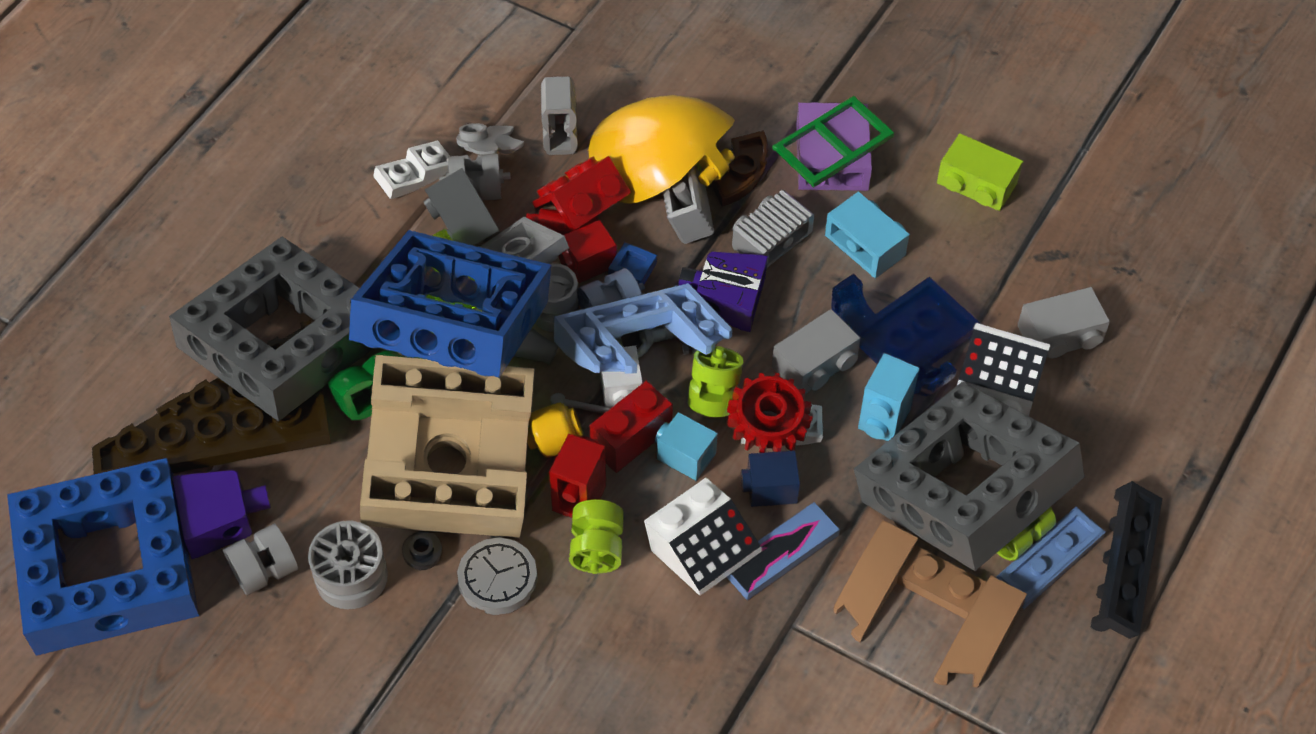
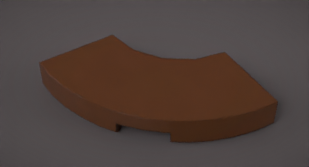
(745, 169)

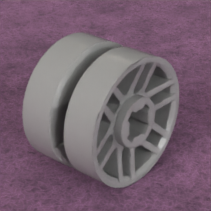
(348, 564)

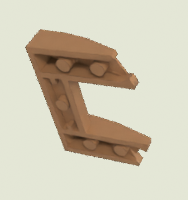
(986, 606)

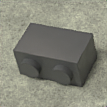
(461, 209)

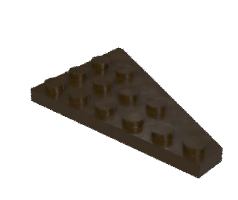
(214, 428)

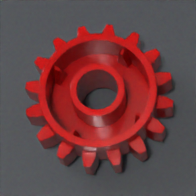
(765, 431)

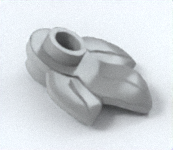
(488, 140)

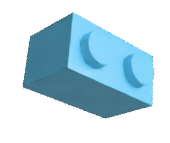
(867, 234)
(888, 398)

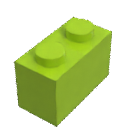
(979, 172)

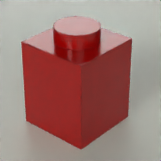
(589, 251)

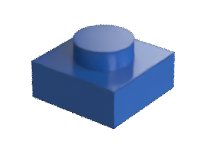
(636, 260)

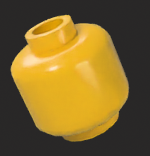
(550, 428)

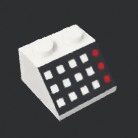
(1004, 366)
(701, 536)

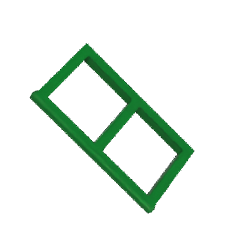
(848, 156)

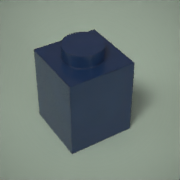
(771, 478)

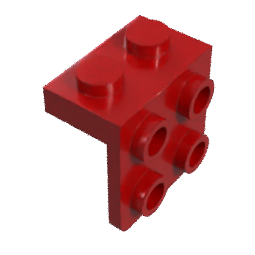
(584, 191)

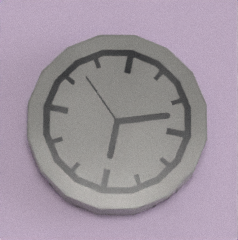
(497, 575)

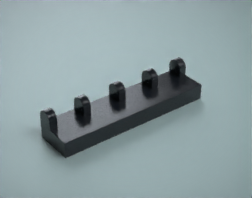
(1128, 561)

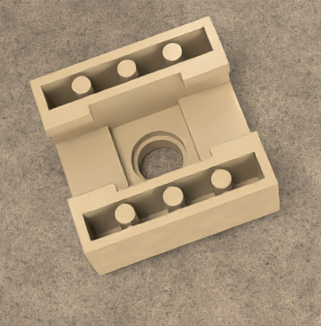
(437, 406)

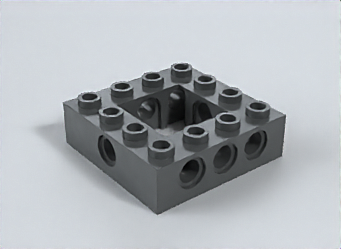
(277, 380)
(1034, 474)

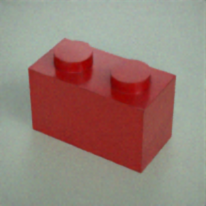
(631, 425)
(577, 473)

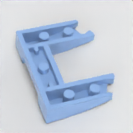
(591, 332)

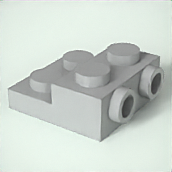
(529, 241)

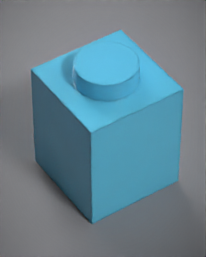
(686, 445)

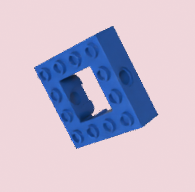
(397, 316)
(100, 609)

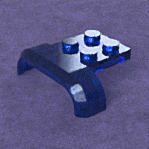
(913, 328)

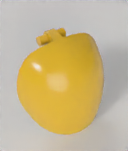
(661, 141)

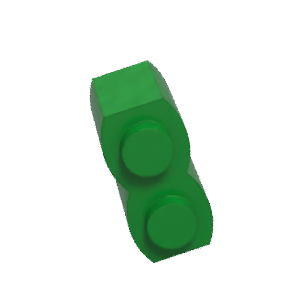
(353, 388)

